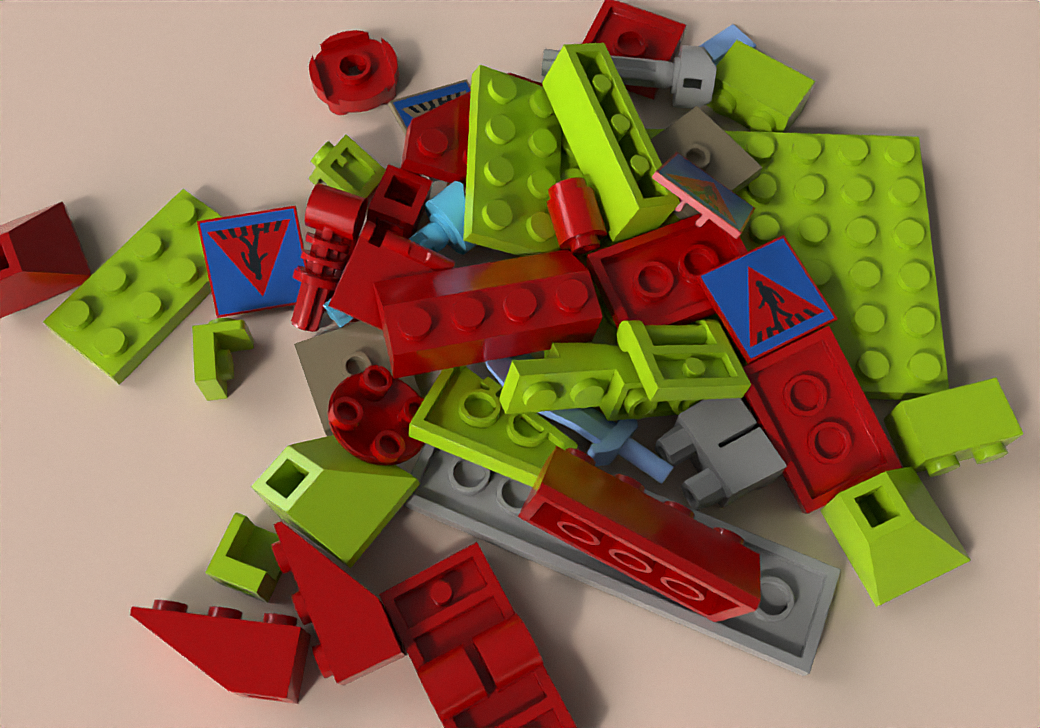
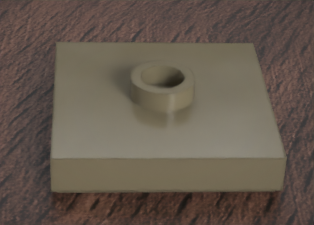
(708, 148)
(339, 354)

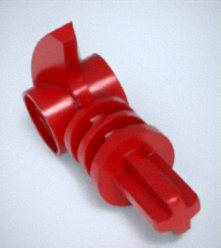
(335, 217)

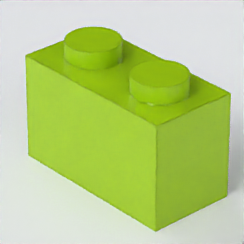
(758, 90)
(953, 427)

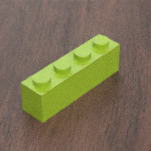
(608, 140)

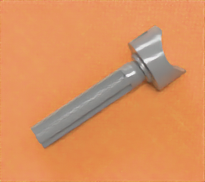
(689, 77)

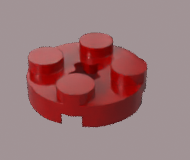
(360, 92)

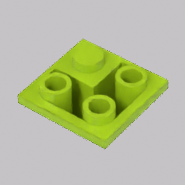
(334, 495)
(893, 534)

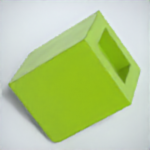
(246, 559)

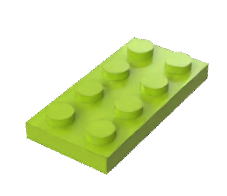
(510, 164)
(139, 291)

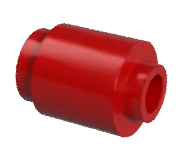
(575, 216)

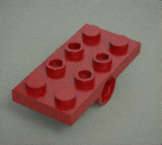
(473, 647)

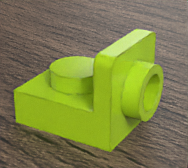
(346, 167)
(213, 354)

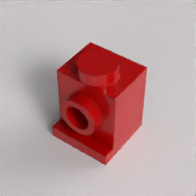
(399, 202)

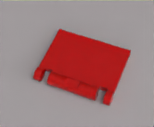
(369, 264)

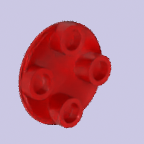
(373, 417)

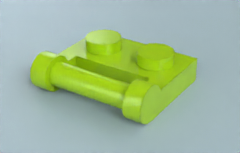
(683, 361)

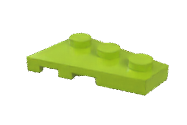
(468, 421)

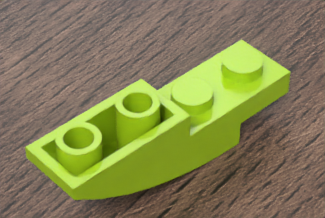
(582, 378)

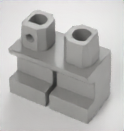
(722, 450)

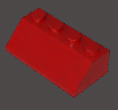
(486, 312)
(644, 536)

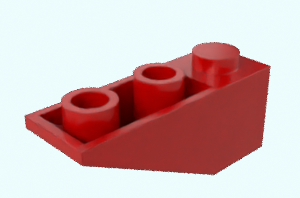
(346, 616)
(241, 655)

